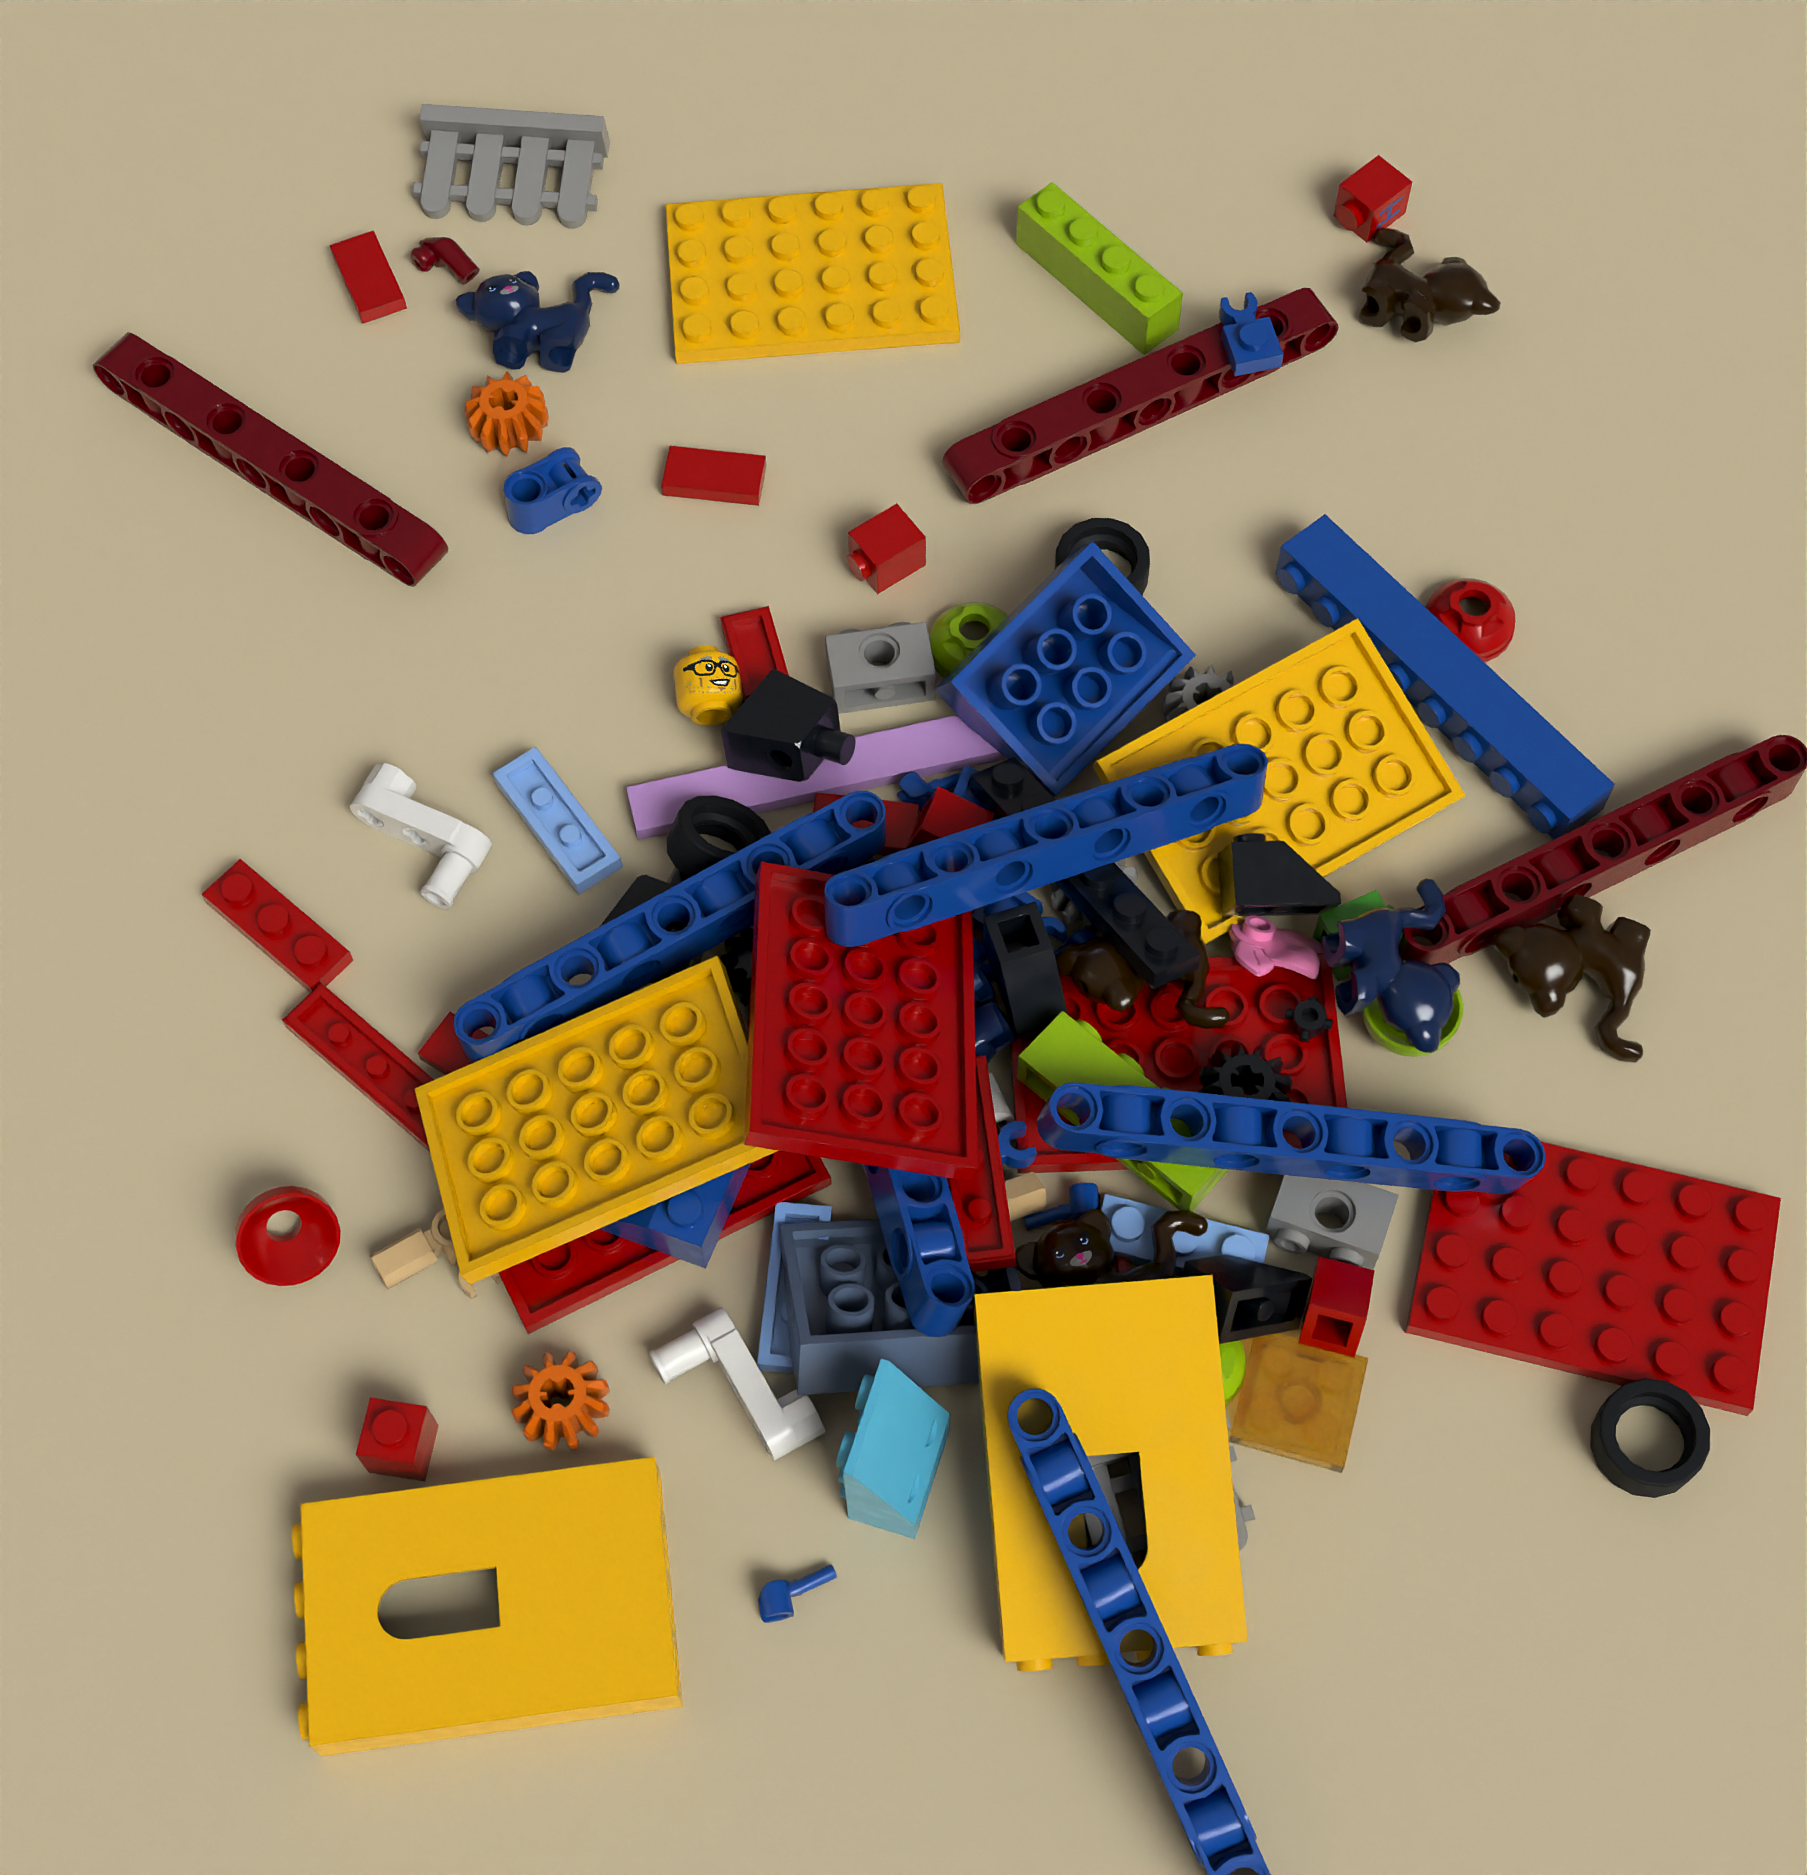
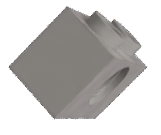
(862, 686)
(1359, 1206)

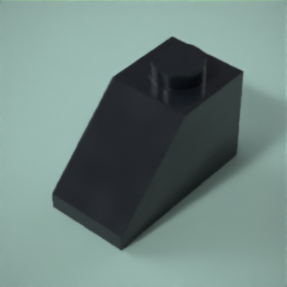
(1270, 880)
(1252, 1296)

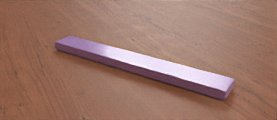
(876, 762)

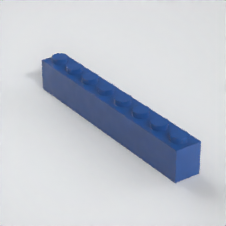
(1446, 680)

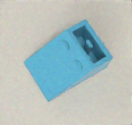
(893, 1454)

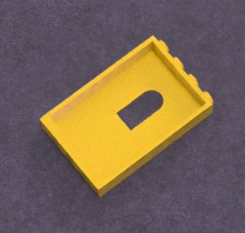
(1132, 1375)
(577, 1599)

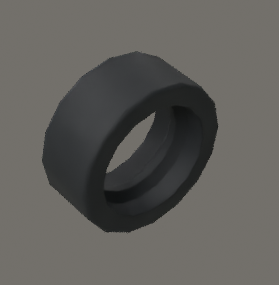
(1111, 536)
(716, 818)
(1680, 1408)

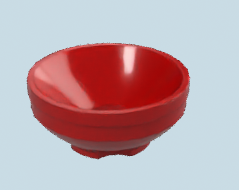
(1483, 634)
(292, 1256)

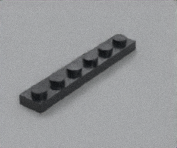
(1102, 894)

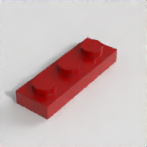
(277, 926)

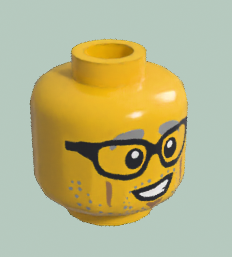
(707, 685)

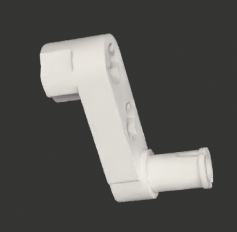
(387, 807)
(779, 1423)

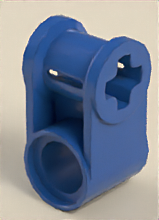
(549, 491)

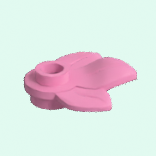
(1262, 946)

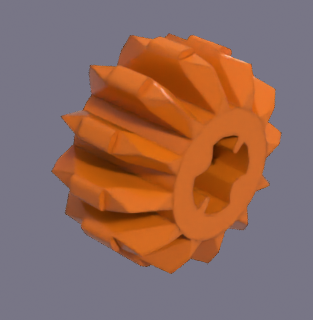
(506, 413)
(556, 1420)

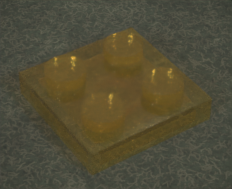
(1298, 1401)

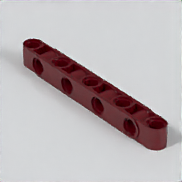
(1125, 402)
(271, 459)
(1634, 837)

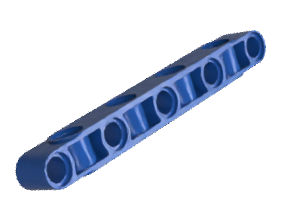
(1043, 845)
(639, 950)
(1249, 1137)
(924, 1246)
(1120, 1603)

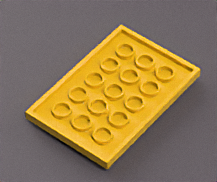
(811, 273)
(1340, 773)
(590, 1120)

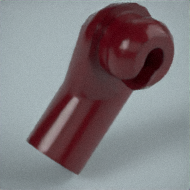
(442, 253)

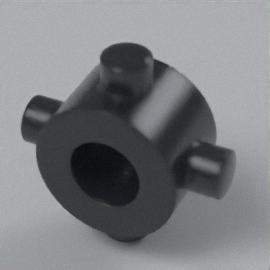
(1308, 1019)

